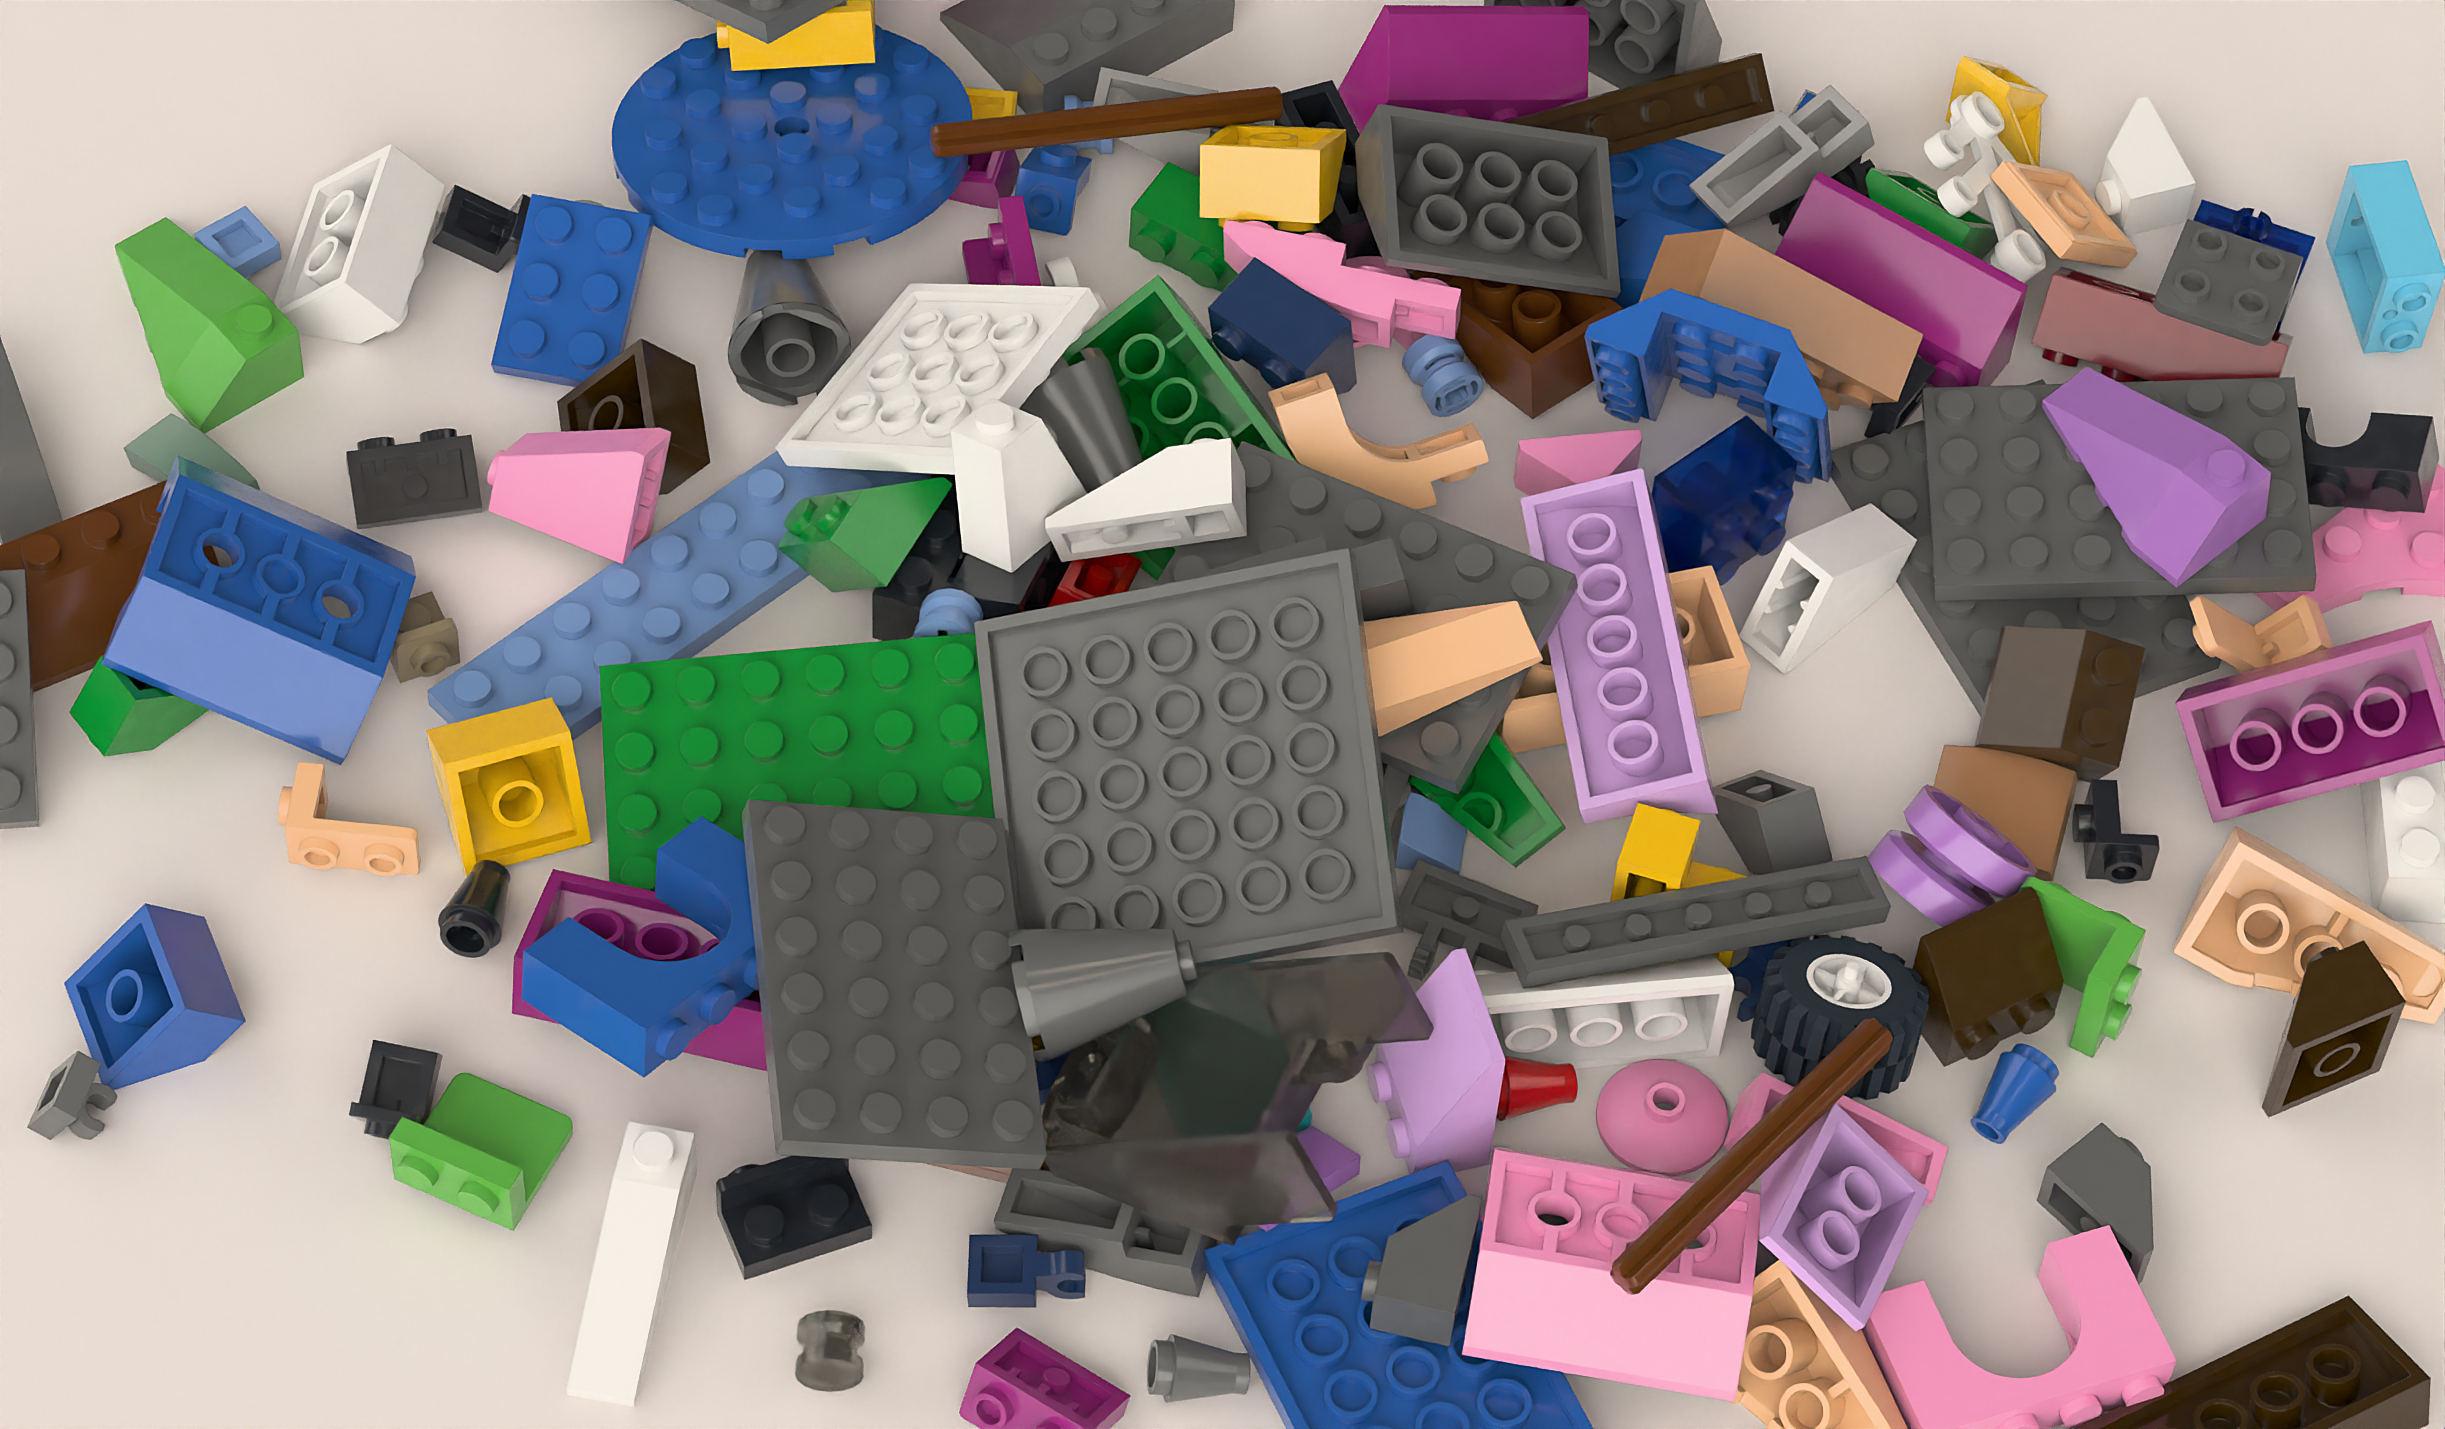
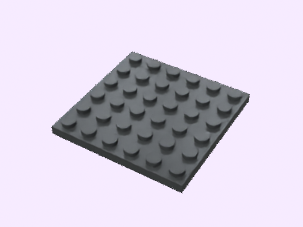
(1195, 762)

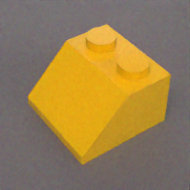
(1271, 174)
(510, 784)

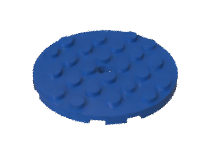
(713, 172)

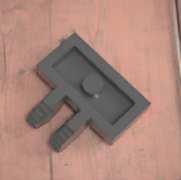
(1457, 913)

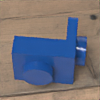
(1050, 186)

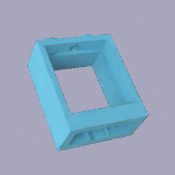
(2385, 257)

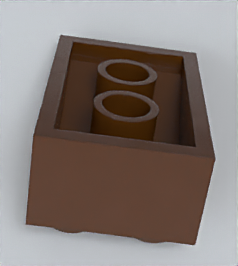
(1526, 338)

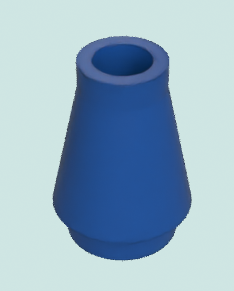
(2016, 1089)

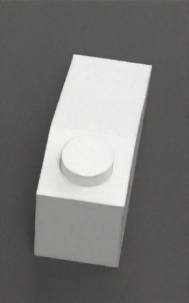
(1166, 501)

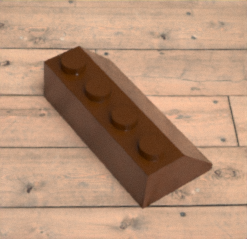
(81, 580)

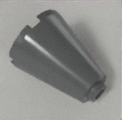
(784, 331)
(1086, 418)
(1095, 980)

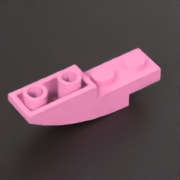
(1364, 294)

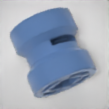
(1445, 379)

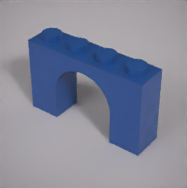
(647, 1007)

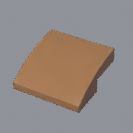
(2016, 794)

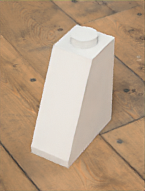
(1008, 483)
(1825, 584)

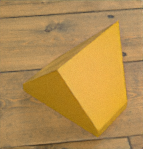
(2015, 98)

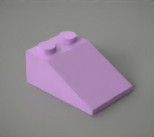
(1446, 1087)
(1839, 1213)

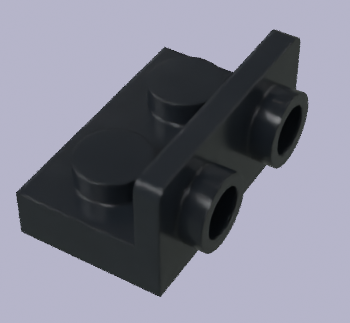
(413, 479)
(790, 1212)

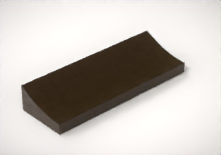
(2308, 1375)

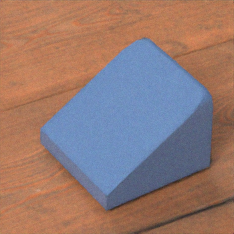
(1429, 836)

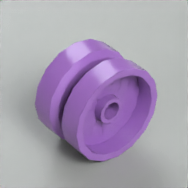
(1951, 860)

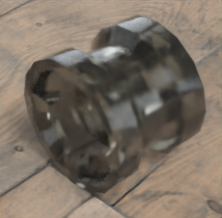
(830, 1350)

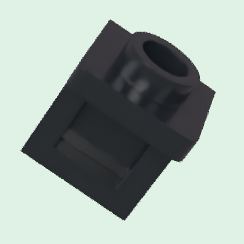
(480, 228)
(2107, 850)
(396, 1085)

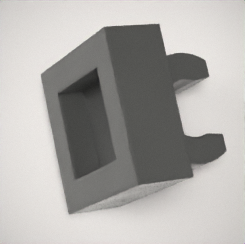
(66, 1099)

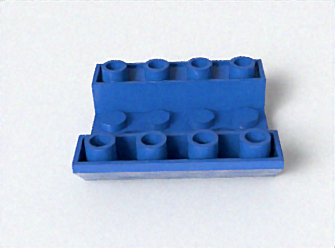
(1711, 352)
(257, 632)

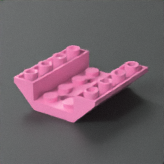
(1548, 1289)

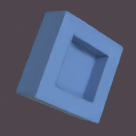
(241, 242)

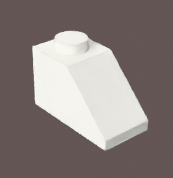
(2144, 175)

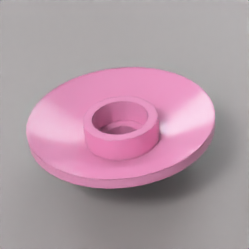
(1659, 1139)

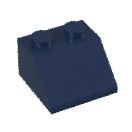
(1282, 330)

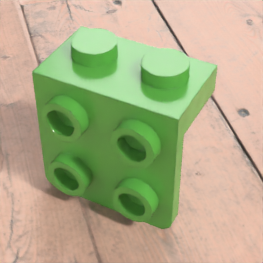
(2095, 957)
(481, 1149)

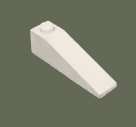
(633, 1262)

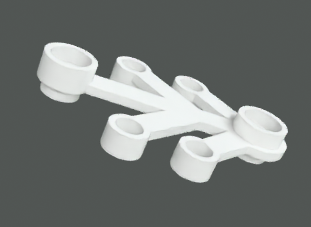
(1976, 124)

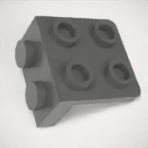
(2227, 283)

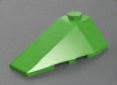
(207, 326)

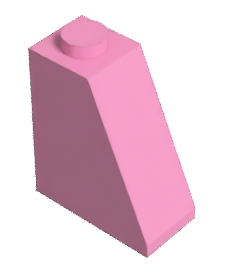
(583, 486)

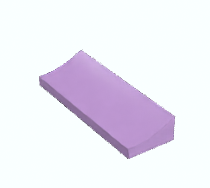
(1620, 652)

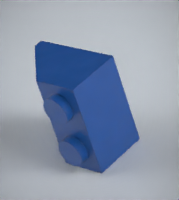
(154, 997)

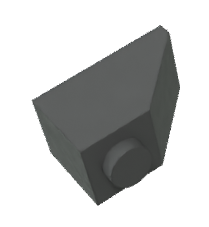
(1772, 822)
(2101, 1185)
(1424, 1274)

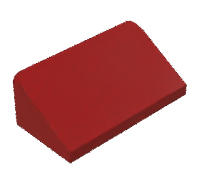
(1096, 578)

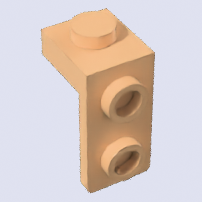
(2282, 636)
(337, 843)

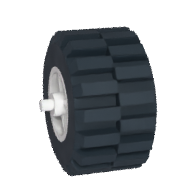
(1822, 993)

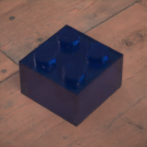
(1725, 501)

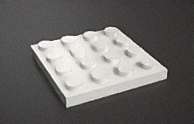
(929, 368)

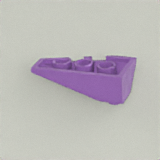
(2164, 476)

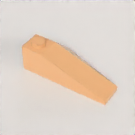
(1443, 657)
(2270, 914)
(1807, 1363)

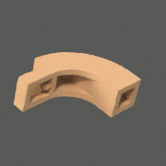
(1324, 442)

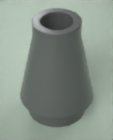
(1194, 1370)

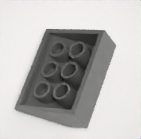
(1643, 37)
(1061, 44)
(1489, 200)

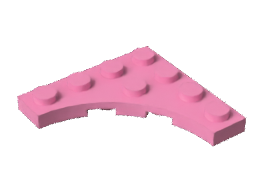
(2376, 551)

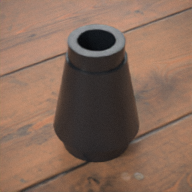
(476, 911)

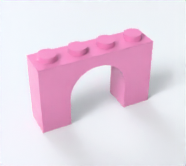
(2110, 1333)

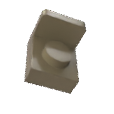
(424, 640)

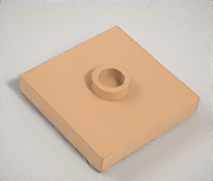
(2064, 214)

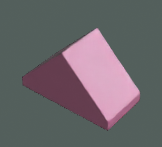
(1574, 459)

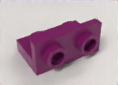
(1008, 251)
(1038, 1388)

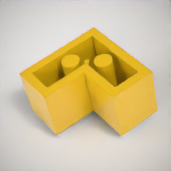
(1660, 858)

